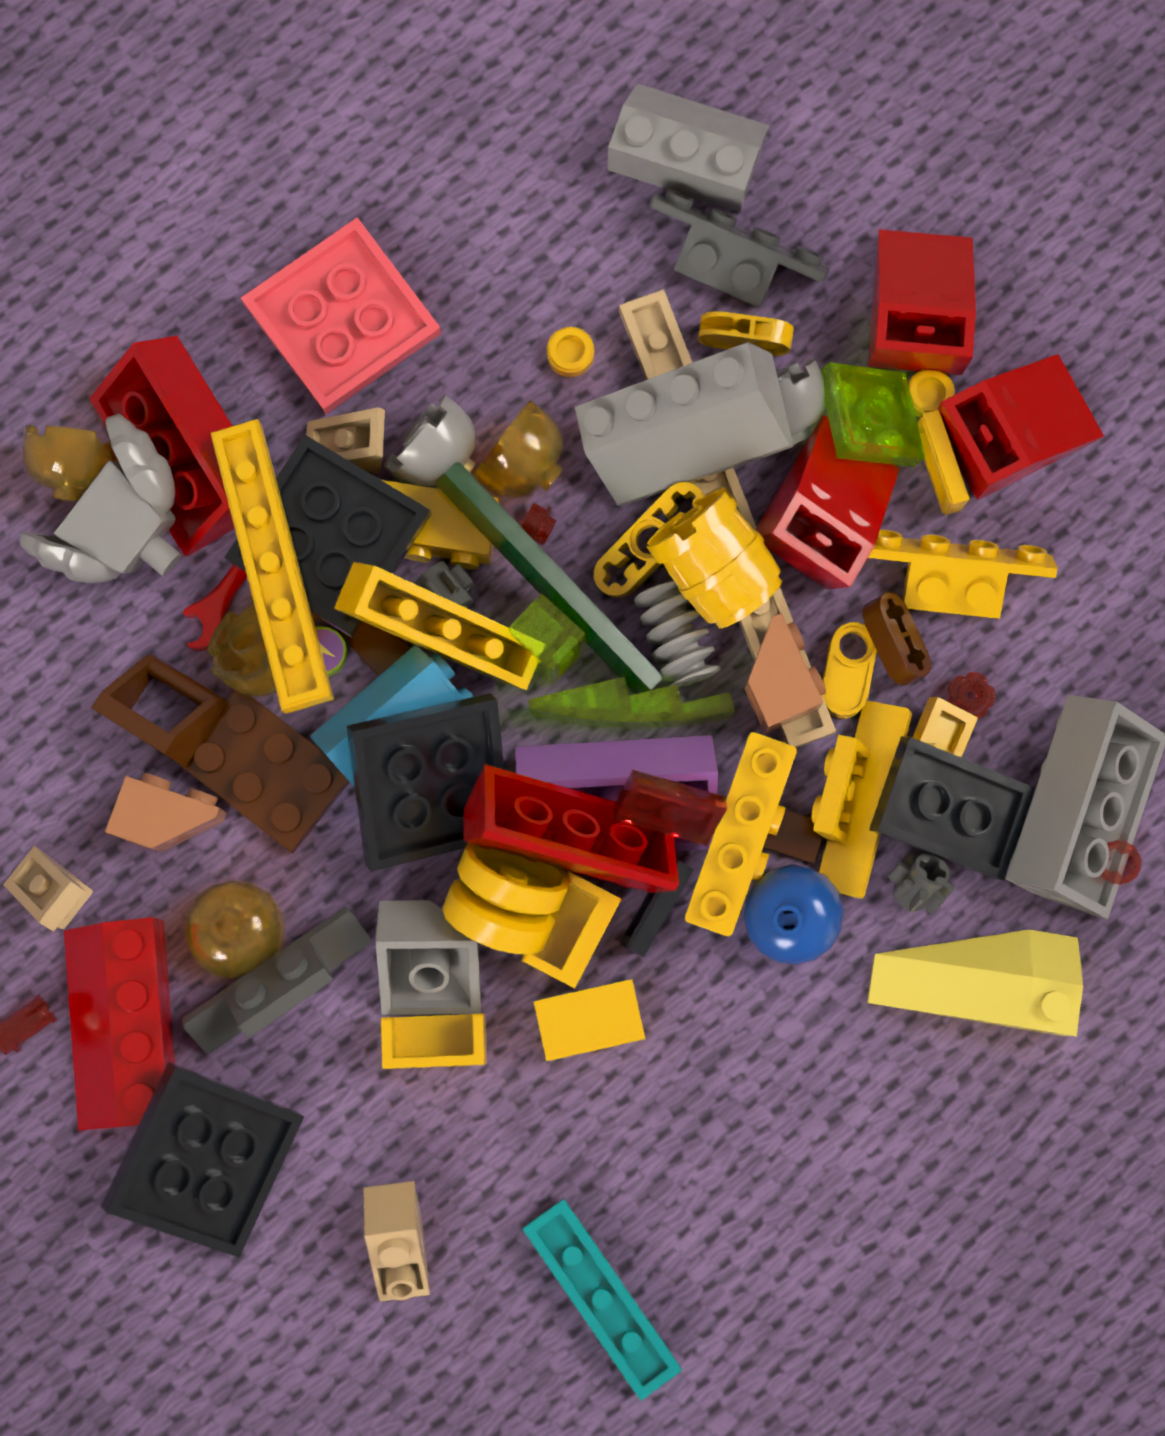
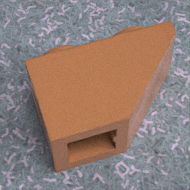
(779, 681)
(158, 817)

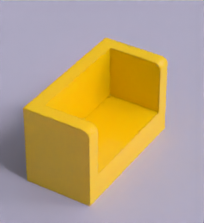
(575, 932)
(589, 1020)
(433, 1041)

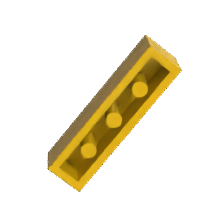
(447, 531)
(435, 624)

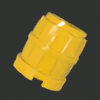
(717, 559)

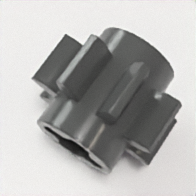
(448, 583)
(921, 882)

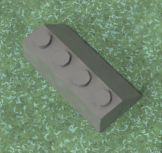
(686, 424)
(1086, 797)

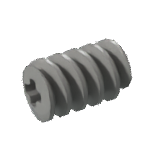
(676, 634)

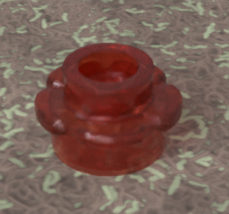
(539, 523)
(976, 683)

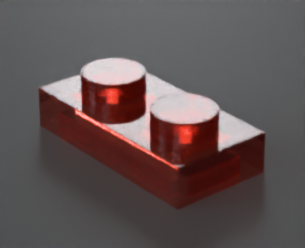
(669, 807)

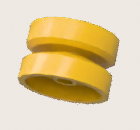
(505, 900)

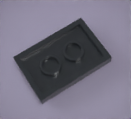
(952, 808)

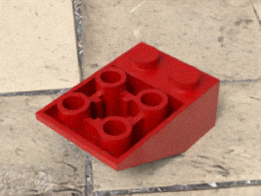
(923, 302)
(1017, 424)
(828, 511)

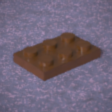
(267, 771)

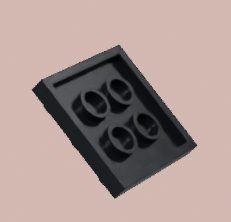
(338, 519)
(418, 775)
(202, 1161)

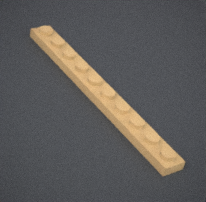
(660, 350)

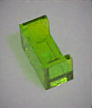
(549, 637)

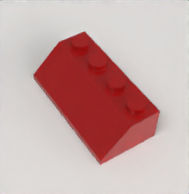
(170, 401)
(566, 831)
(118, 1018)

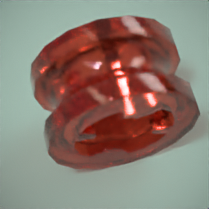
(1133, 868)

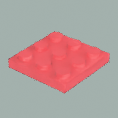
(341, 315)

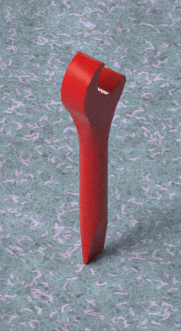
(214, 606)

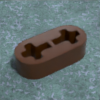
(896, 639)

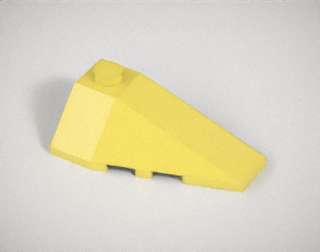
(999, 979)

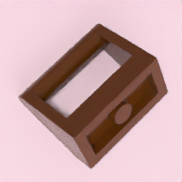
(181, 741)

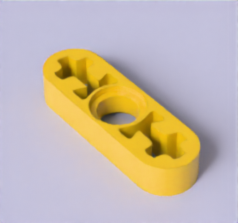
(615, 555)

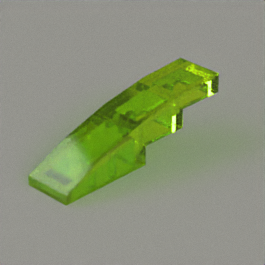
(610, 706)

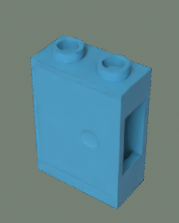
(405, 686)

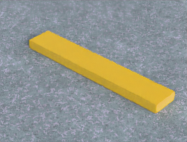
(272, 567)

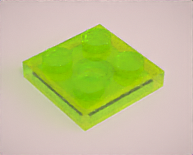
(871, 415)

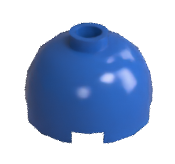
(815, 914)

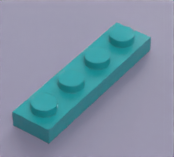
(602, 1299)

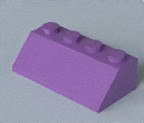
(605, 766)

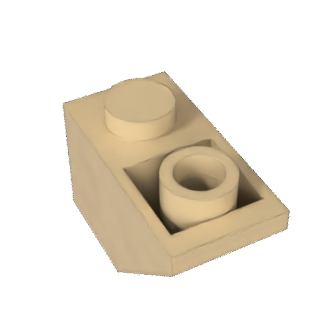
(395, 1241)

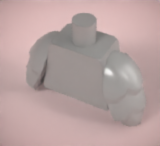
(118, 516)

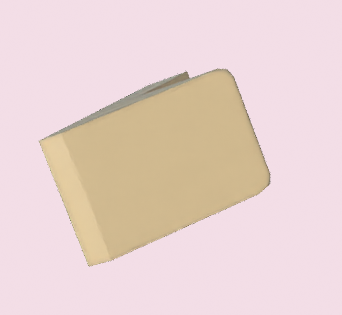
(353, 436)
(47, 890)

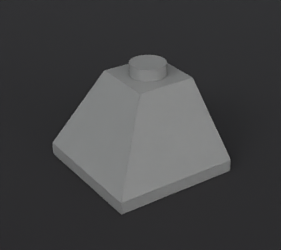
(424, 962)

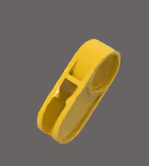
(730, 330)
(845, 679)

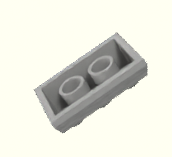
(686, 147)

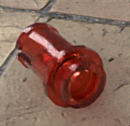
(25, 1024)

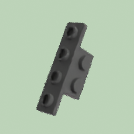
(731, 256)
(277, 983)

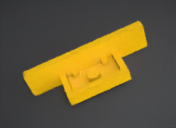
(959, 576)
(852, 792)
(738, 841)

